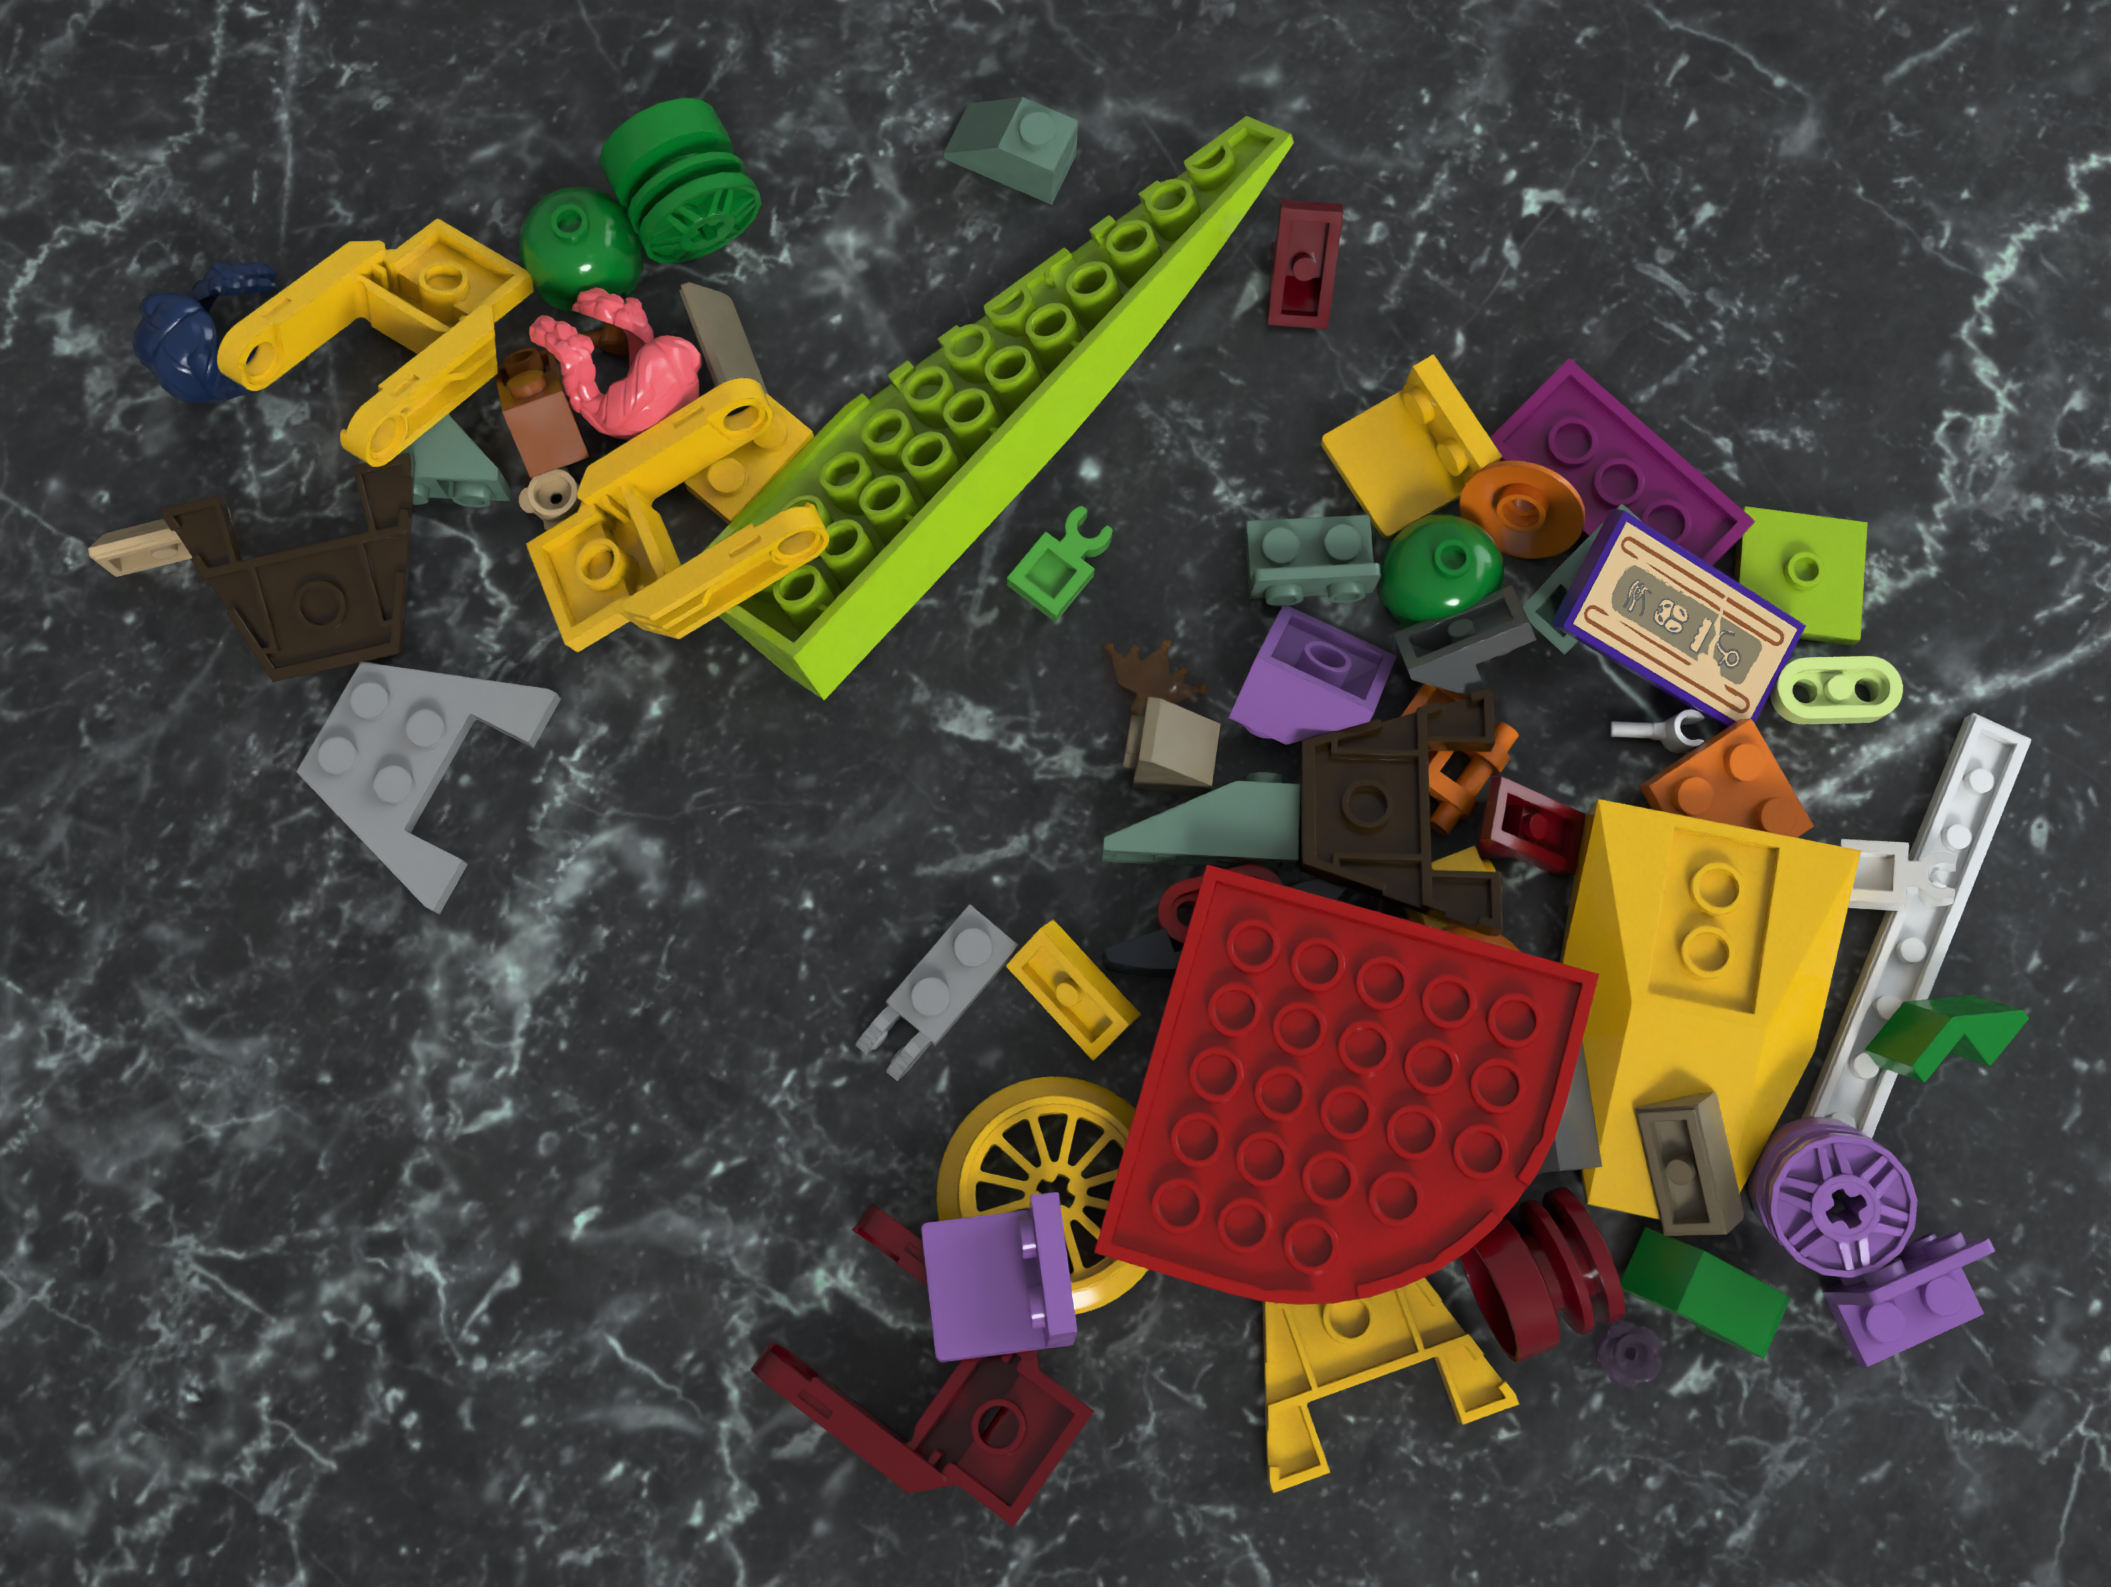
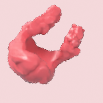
(659, 374)

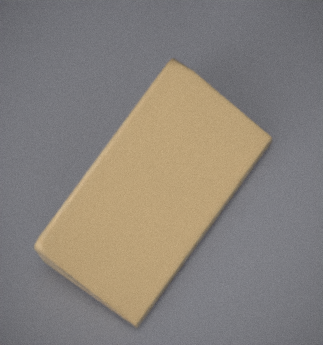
(139, 548)

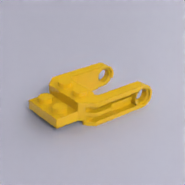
(428, 294)
(615, 553)

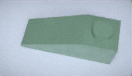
(1223, 828)

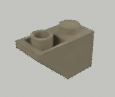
(1171, 749)

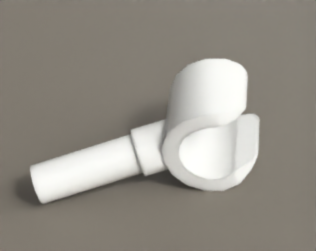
(1667, 731)

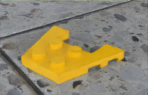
(1346, 1343)

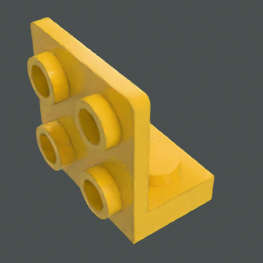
(1411, 450)

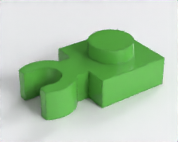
(1055, 570)

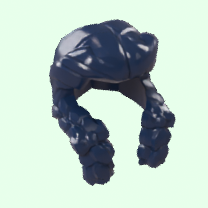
(180, 336)

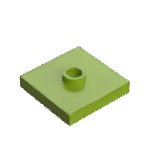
(1807, 570)

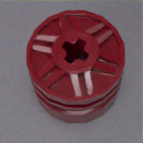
(1549, 1269)

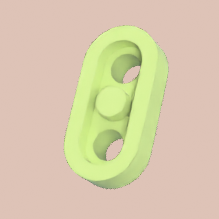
(1832, 690)

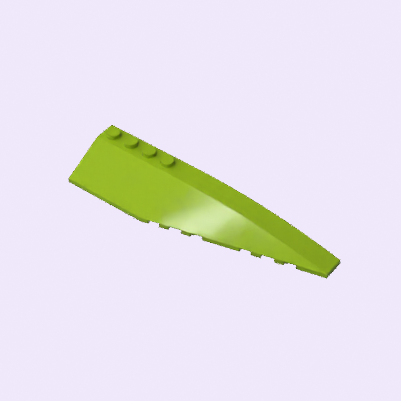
(969, 426)

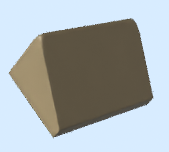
(720, 336)
(1690, 1165)

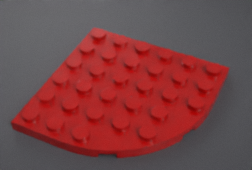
(1338, 1097)

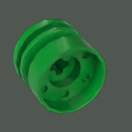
(679, 180)

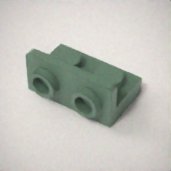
(1310, 559)

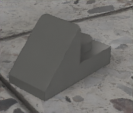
(1449, 648)

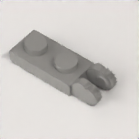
(941, 987)

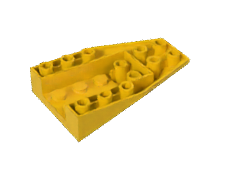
(1708, 978)

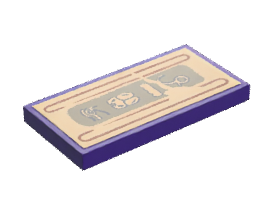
(1677, 621)

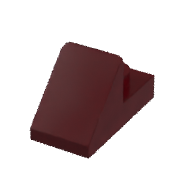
(1304, 263)
(1529, 828)

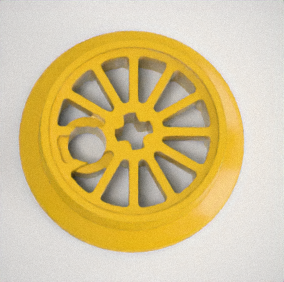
(1026, 1102)

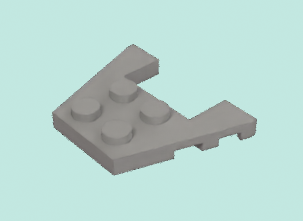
(391, 749)

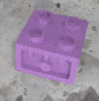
(999, 1282)
(1908, 1297)

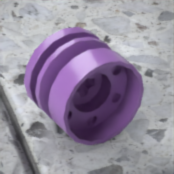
(1794, 1199)

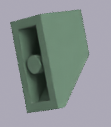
(1016, 145)

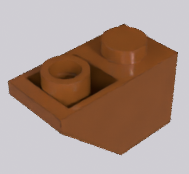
(539, 411)

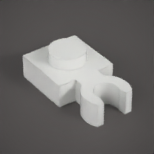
(1887, 876)

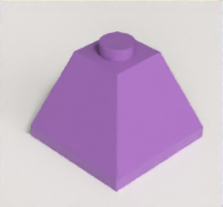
(1310, 680)

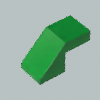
(1930, 1029)
(1705, 1292)

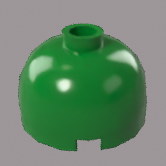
(579, 243)
(1438, 569)

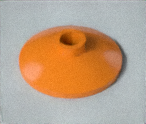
(1524, 508)

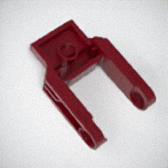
(989, 1429)

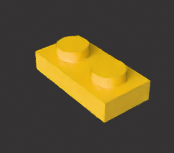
(744, 473)
(1073, 989)

